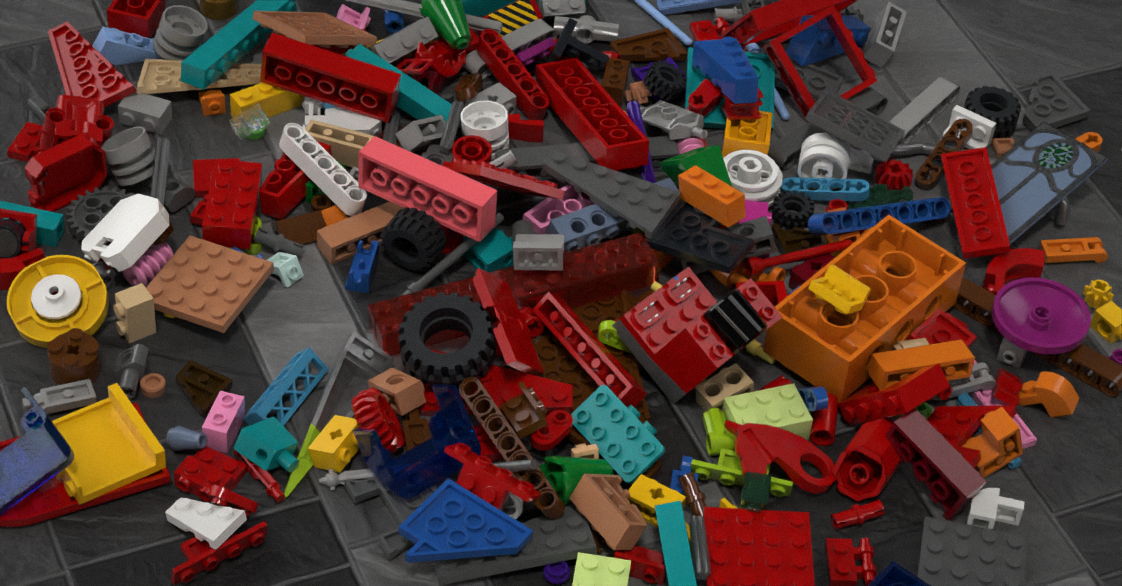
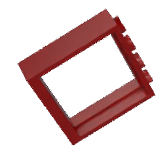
(790, 75)

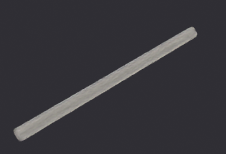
(413, 9)

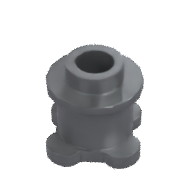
(106, 275)

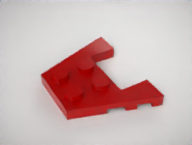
(960, 423)

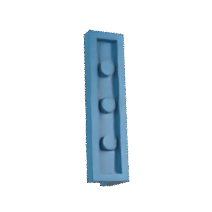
(280, 386)

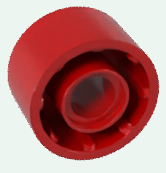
(472, 149)

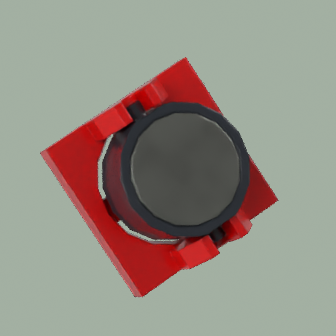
(13, 237)

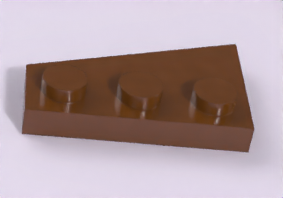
(649, 47)

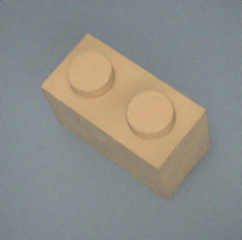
(135, 313)

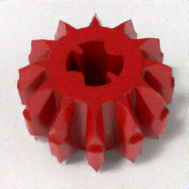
(893, 174)

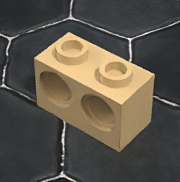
(726, 383)

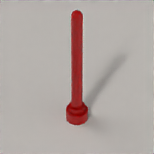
(755, 265)

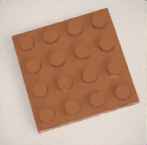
(314, 28)
(208, 283)

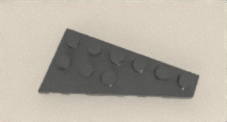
(551, 543)

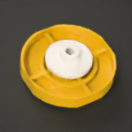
(57, 297)

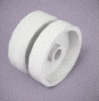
(823, 157)

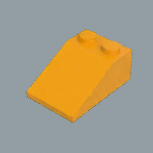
(747, 134)

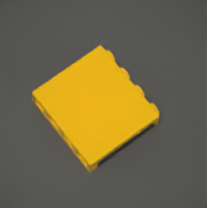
(109, 447)

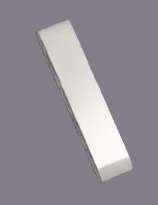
(322, 169)

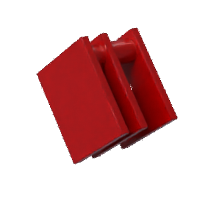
(750, 110)

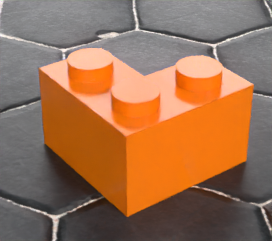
(998, 442)

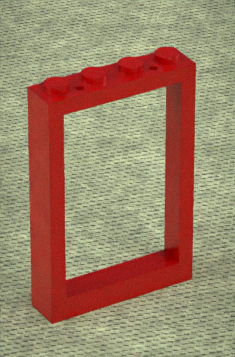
(778, 18)

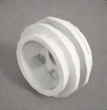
(754, 175)

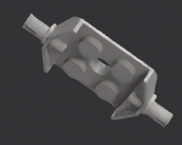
(675, 120)

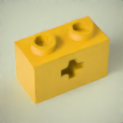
(335, 444)
(647, 493)

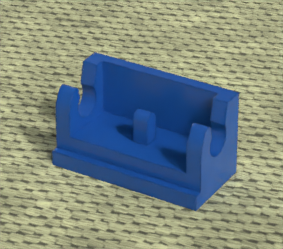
(363, 268)

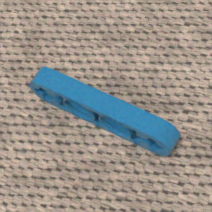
(825, 186)

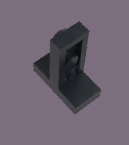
(576, 49)

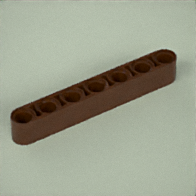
(504, 439)

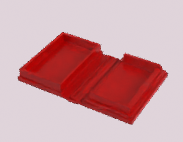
(512, 331)

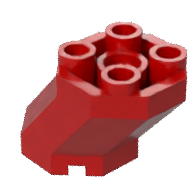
(867, 461)

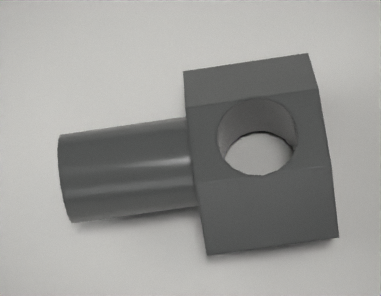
(176, 193)
(130, 368)

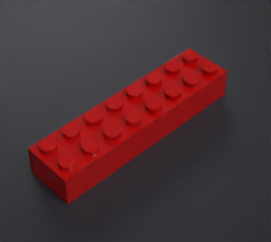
(592, 115)

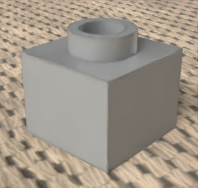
(1011, 354)

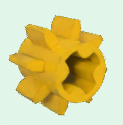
(1097, 293)

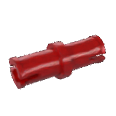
(857, 514)

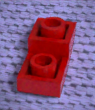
(525, 129)

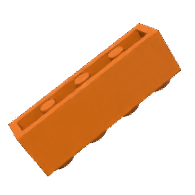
(895, 365)

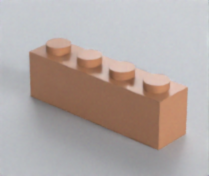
(341, 238)

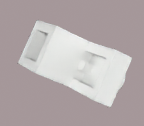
(990, 507)

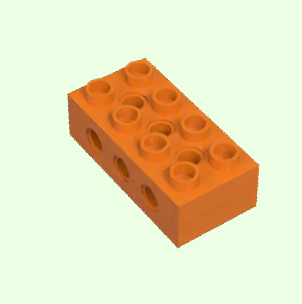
(907, 285)

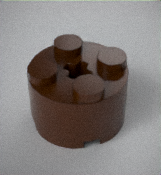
(73, 357)

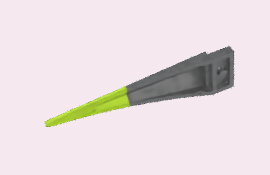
(350, 375)

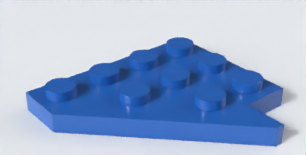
(461, 525)

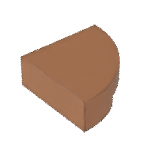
(1001, 146)

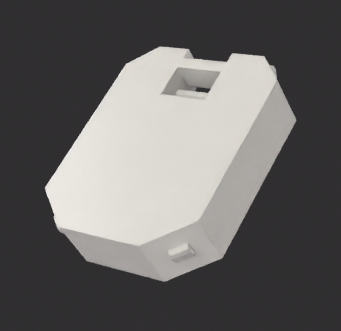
(341, 118)
(130, 227)

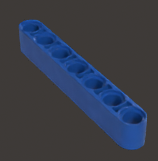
(868, 217)

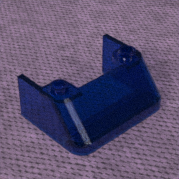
(32, 457)
(427, 462)

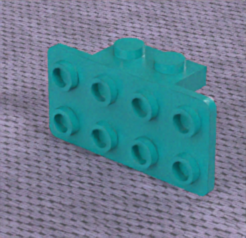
(618, 433)

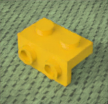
(840, 290)

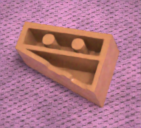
(609, 510)

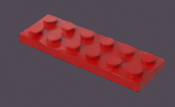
(975, 203)

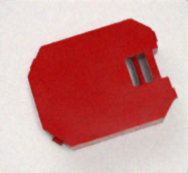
(65, 173)

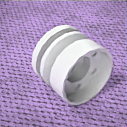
(488, 121)

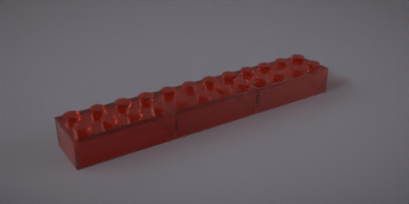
(586, 277)

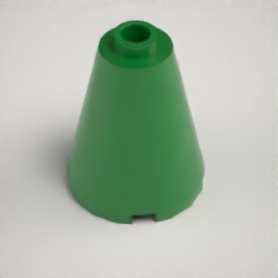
(448, 20)
(566, 473)

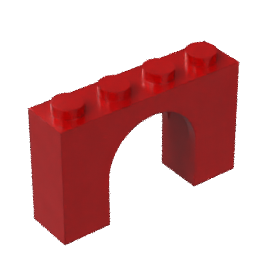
(896, 399)

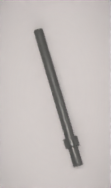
(446, 262)

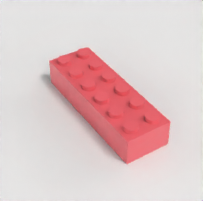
(429, 187)

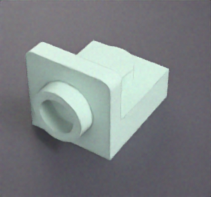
(287, 268)

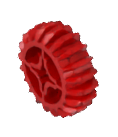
(375, 413)

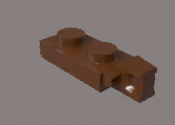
(415, 429)

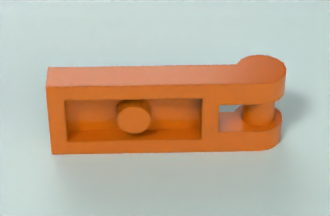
(1073, 250)

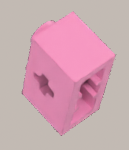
(224, 421)

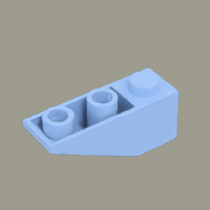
(124, 47)

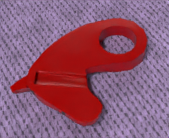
(762, 444)

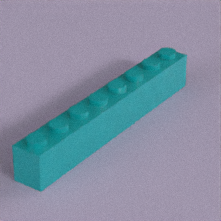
(229, 44)

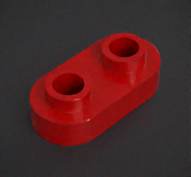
(558, 427)
(226, 497)

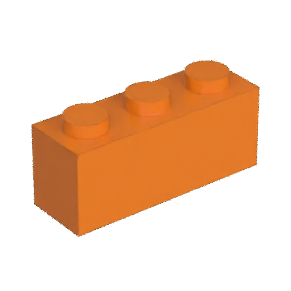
(712, 196)

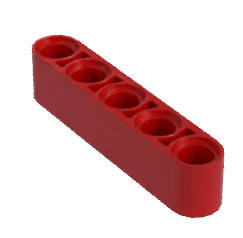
(512, 74)

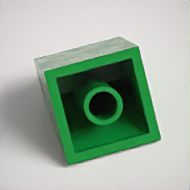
(706, 158)

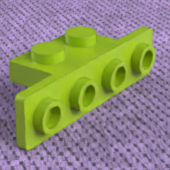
(729, 473)

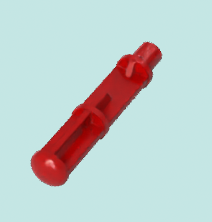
(257, 472)

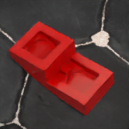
(1007, 387)

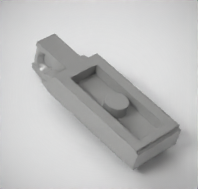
(64, 397)

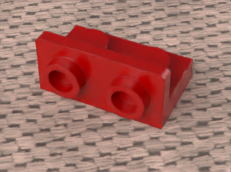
(645, 564)

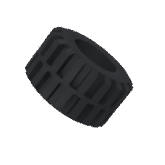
(996, 106)
(413, 239)

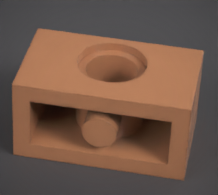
(400, 390)

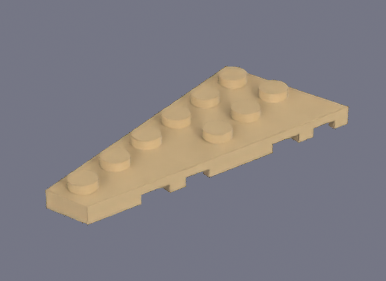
(165, 76)

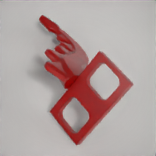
(428, 58)

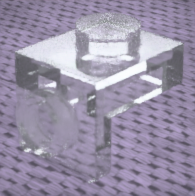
(249, 121)

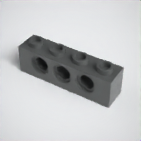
(756, 229)

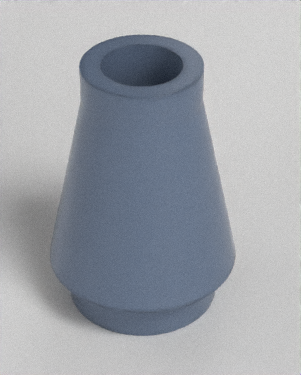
(185, 439)

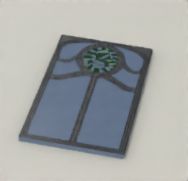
(1040, 175)

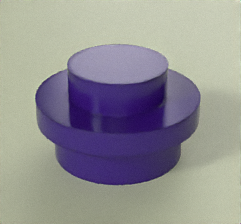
(556, 572)

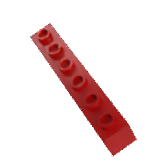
(588, 349)

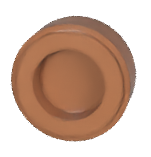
(153, 385)

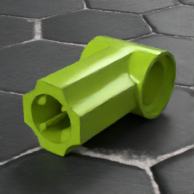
(716, 434)

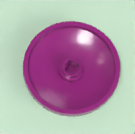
(1041, 315)

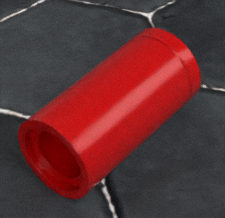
(824, 423)

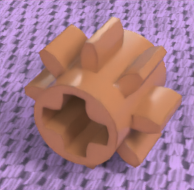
(638, 92)

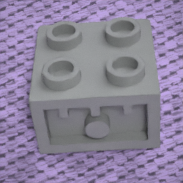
(538, 252)

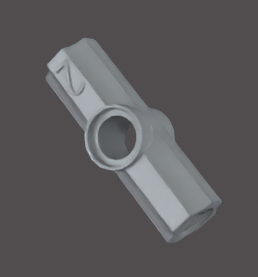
(589, 29)

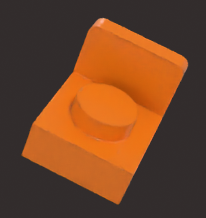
(212, 102)

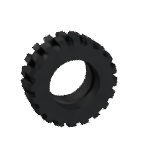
(441, 314)

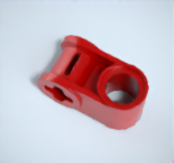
(705, 98)

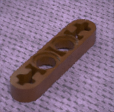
(950, 136)

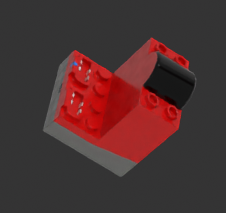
(688, 335)

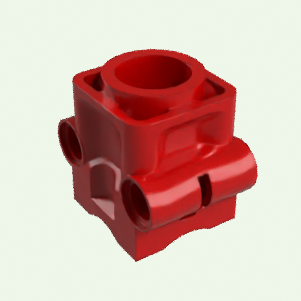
(74, 117)

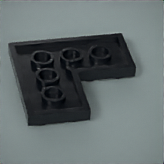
(696, 238)

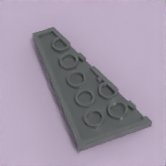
(620, 194)

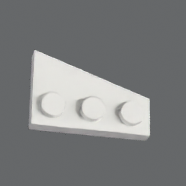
(206, 520)

